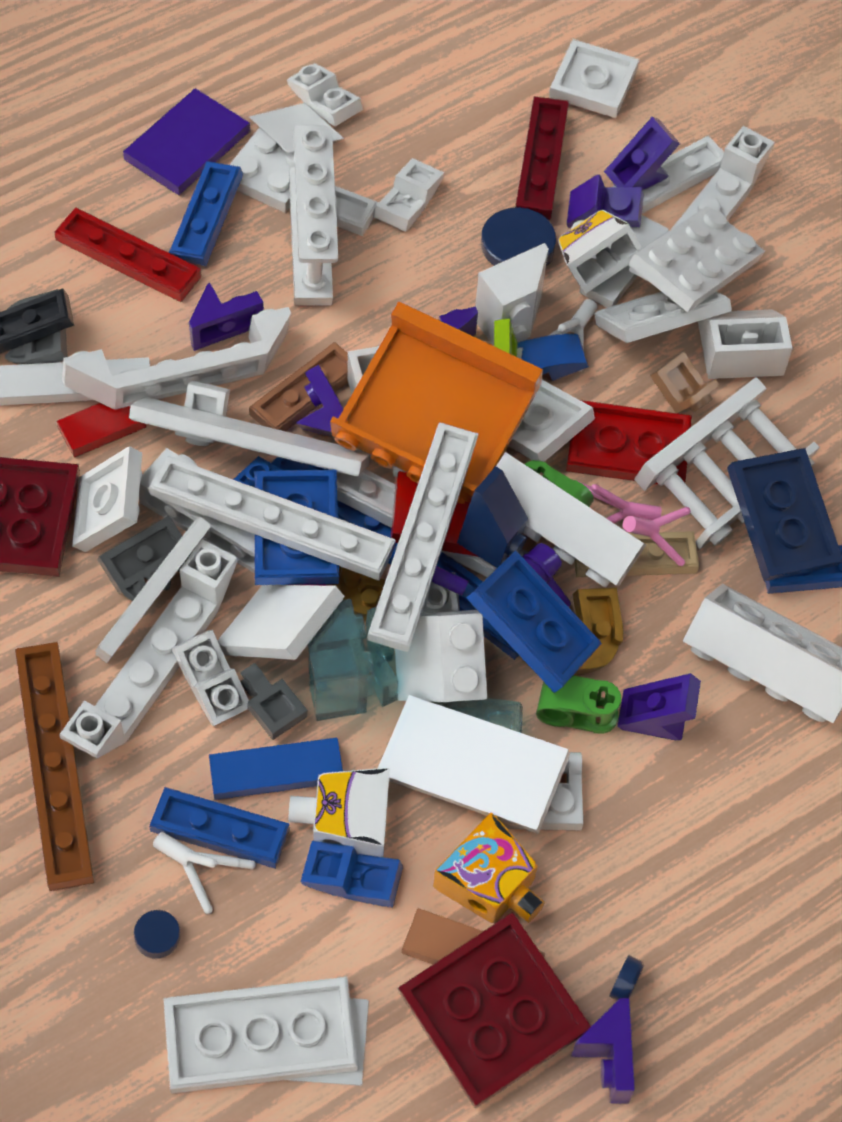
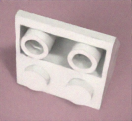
(745, 344)

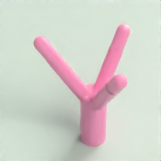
(626, 508)
(651, 528)

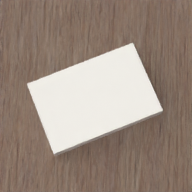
(656, 315)
(280, 621)

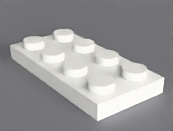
(696, 258)

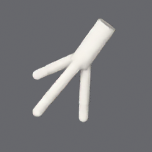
(578, 321)
(189, 857)

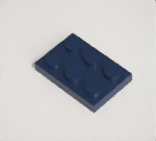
(784, 514)

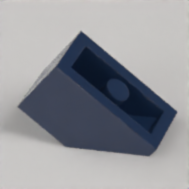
(494, 520)

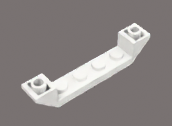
(735, 178)
(91, 376)
(153, 663)

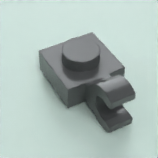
(272, 705)

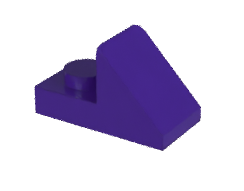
(642, 157)
(594, 196)
(219, 321)
(320, 393)
(660, 707)
(612, 1039)

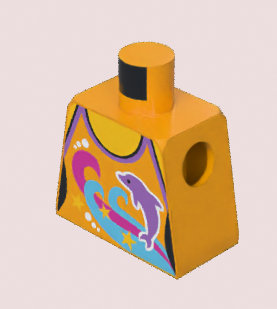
(490, 874)

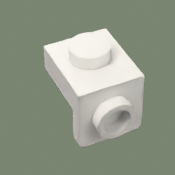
(207, 399)

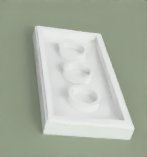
(474, 763)
(259, 1035)

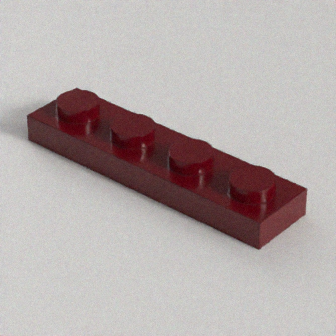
(542, 155)

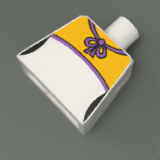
(598, 248)
(347, 809)

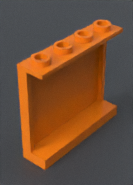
(432, 376)

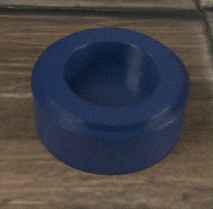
(156, 934)
(627, 978)

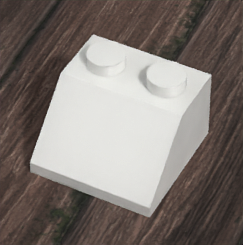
(512, 292)
(444, 659)

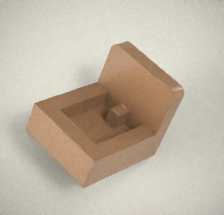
(683, 384)

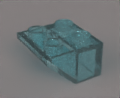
(340, 665)

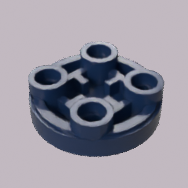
(515, 232)

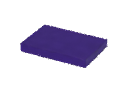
(184, 139)

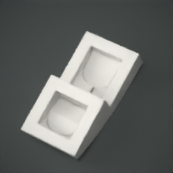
(410, 194)

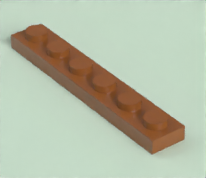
(53, 768)

